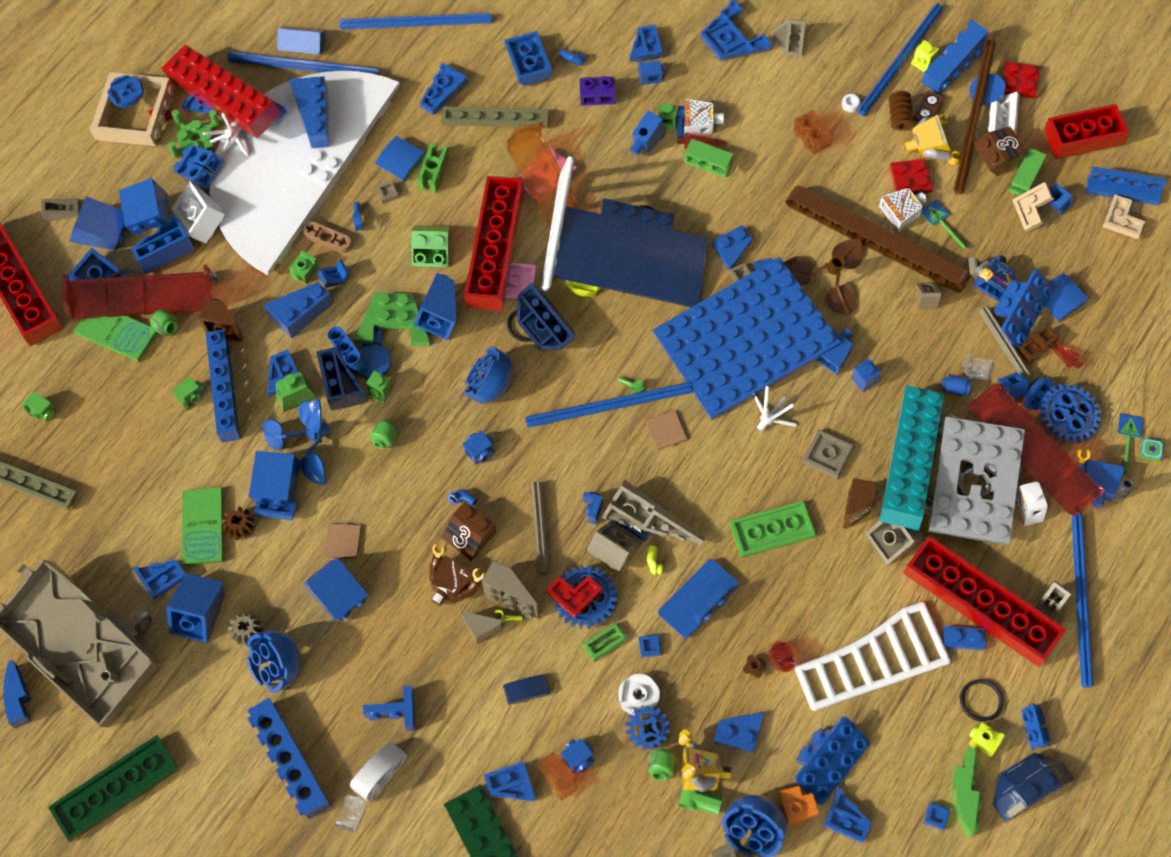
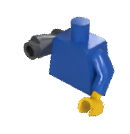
(1105, 476)

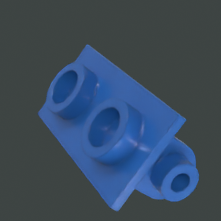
(1033, 719)

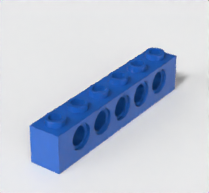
(222, 386)
(316, 801)

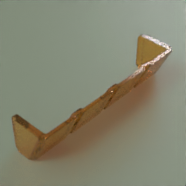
(538, 168)

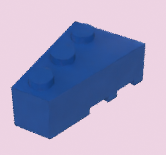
(162, 246)
(299, 308)

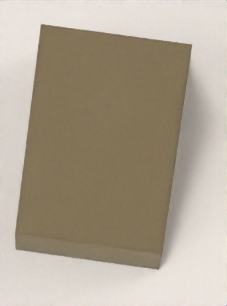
(927, 295)
(1053, 600)
(481, 626)

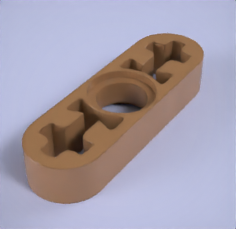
(332, 243)

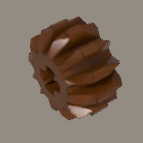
(234, 530)

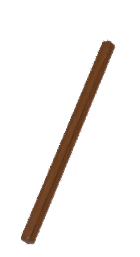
(974, 117)

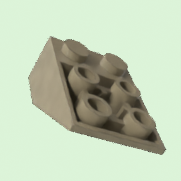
(503, 585)

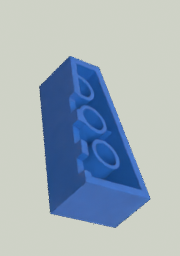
(956, 58)
(312, 102)

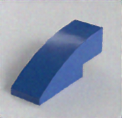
(15, 696)

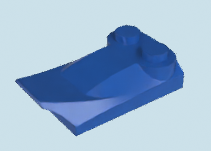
(528, 58)

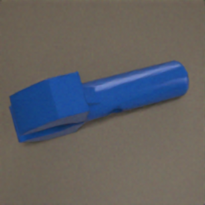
(680, 121)
(357, 216)

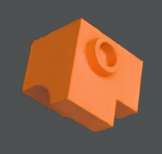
(796, 807)

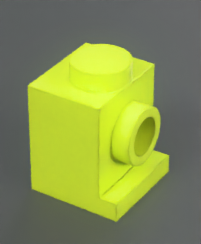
(924, 55)
(985, 746)

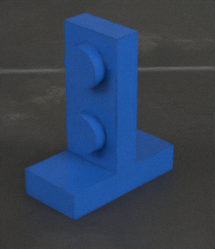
(394, 710)

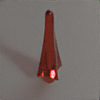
(686, 140)
(1067, 356)

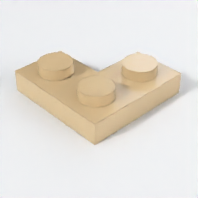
(1028, 205)
(1119, 221)

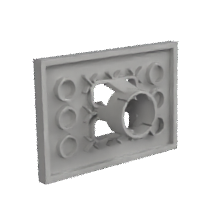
(969, 513)

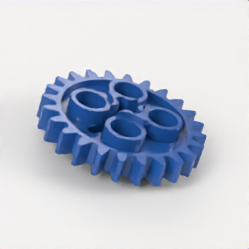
(1063, 427)
(603, 608)

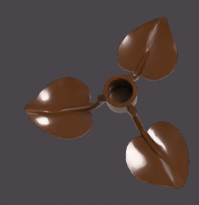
(846, 255)

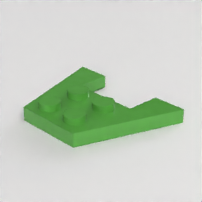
(391, 312)

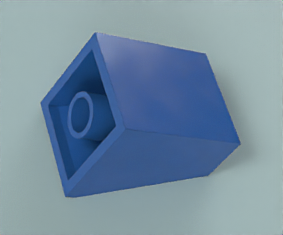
(144, 206)
(98, 225)
(438, 308)
(274, 478)
(335, 589)
(195, 607)

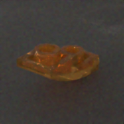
(557, 776)

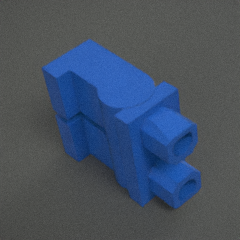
(195, 165)

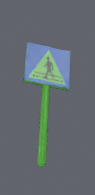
(936, 213)
(1130, 427)

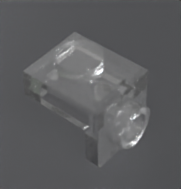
(977, 368)
(351, 813)

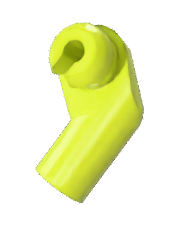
(652, 561)

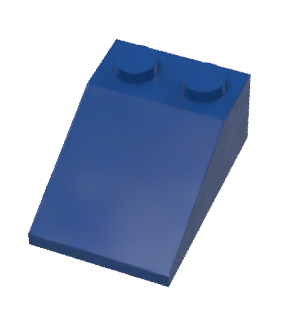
(94, 266)

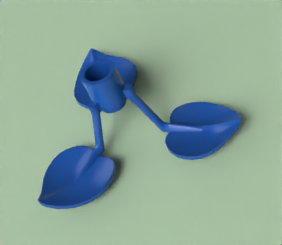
(310, 415)

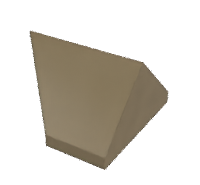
(790, 36)

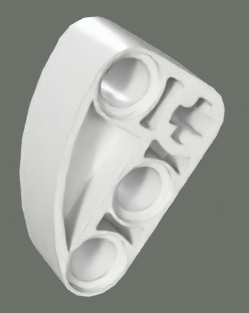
(378, 772)

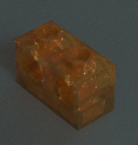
(815, 130)

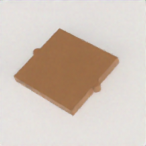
(666, 430)
(342, 541)

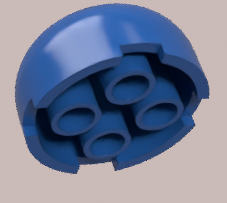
(497, 380)
(283, 656)
(764, 821)

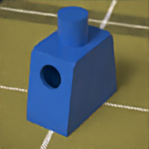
(647, 133)
(837, 356)

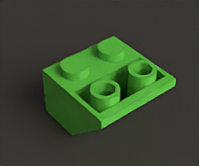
(430, 245)

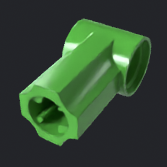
(700, 800)

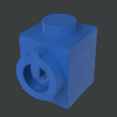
(478, 447)
(578, 755)

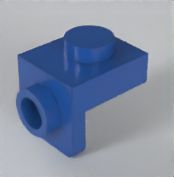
(334, 275)

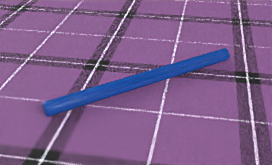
(410, 21)
(899, 60)
(295, 63)
(608, 404)
(1082, 603)

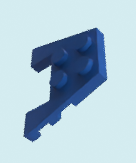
(727, 40)

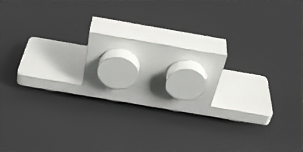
(1004, 114)

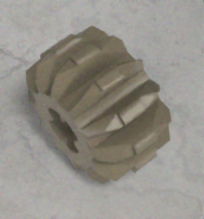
(237, 631)

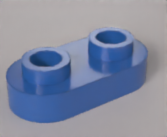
(1036, 393)

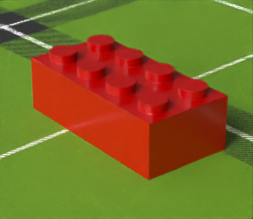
(1086, 131)

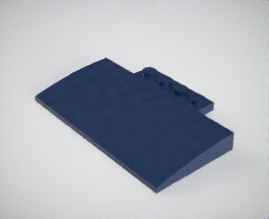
(631, 253)

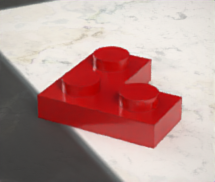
(572, 599)

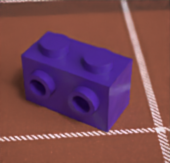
(597, 91)

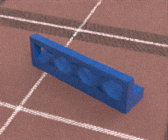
(1136, 191)

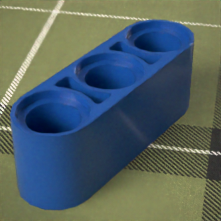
(347, 350)

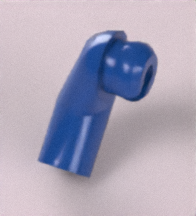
(573, 58)
(462, 496)

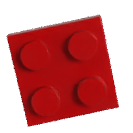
(1020, 79)
(911, 175)

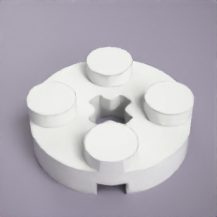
(632, 685)

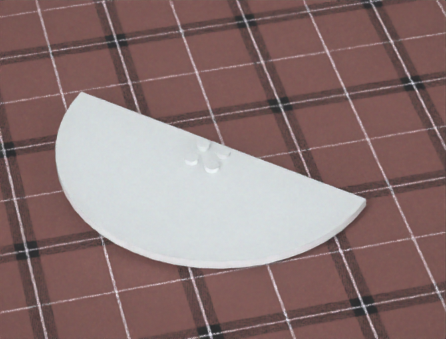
(285, 179)

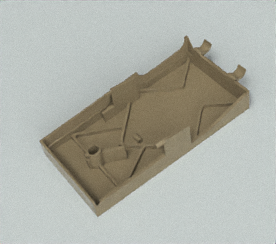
(75, 643)

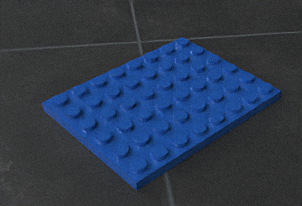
(746, 338)

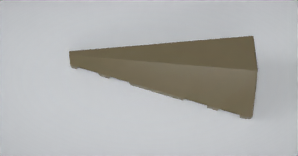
(639, 510)

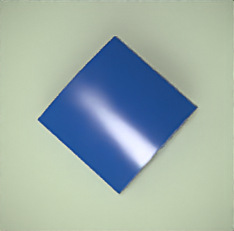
(400, 158)
(1064, 297)

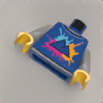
(994, 277)

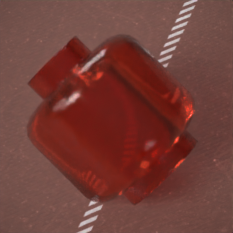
(783, 656)

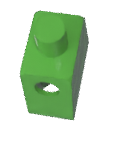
(293, 391)

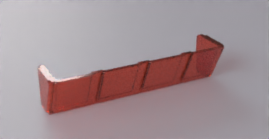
(136, 294)
(1040, 453)

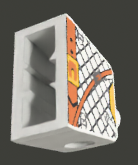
(700, 117)
(902, 207)
(1030, 500)

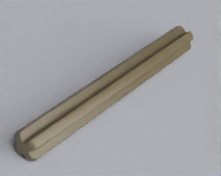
(1005, 344)
(540, 531)

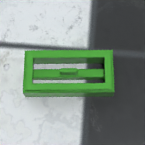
(590, 652)

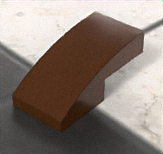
(1038, 344)

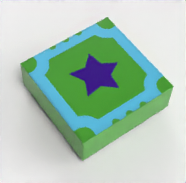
(1151, 449)

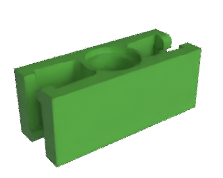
(708, 158)
(430, 162)
(1027, 172)

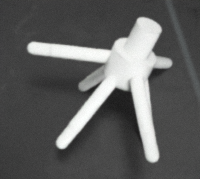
(230, 134)
(768, 417)

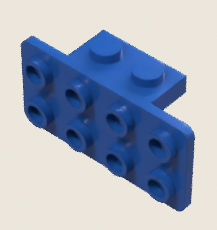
(1022, 306)
(698, 598)
(829, 758)

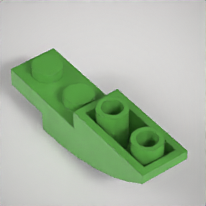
(966, 800)

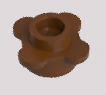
(757, 672)

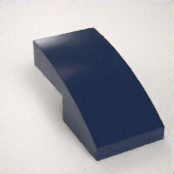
(525, 689)

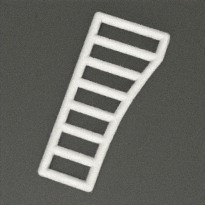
(557, 221)
(871, 638)

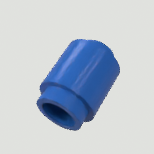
(956, 385)

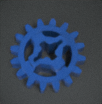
(641, 736)

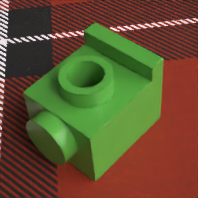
(668, 111)
(303, 267)
(379, 386)
(188, 392)
(38, 407)

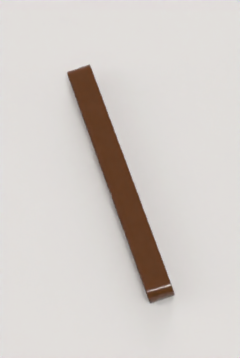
(878, 239)

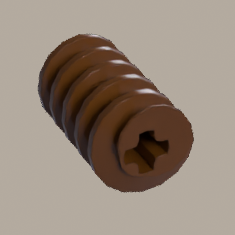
(901, 111)

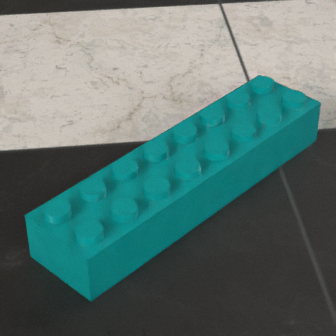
(911, 458)

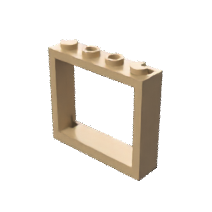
(105, 107)

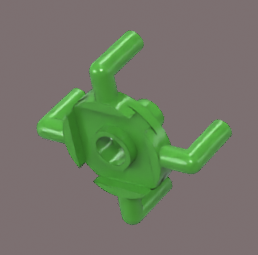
(191, 130)

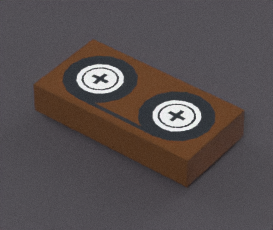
(928, 106)

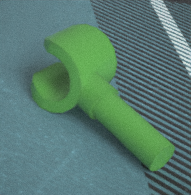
(636, 387)

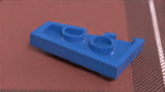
(443, 88)

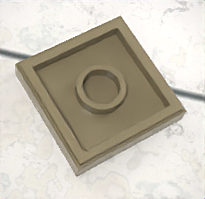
(827, 454)

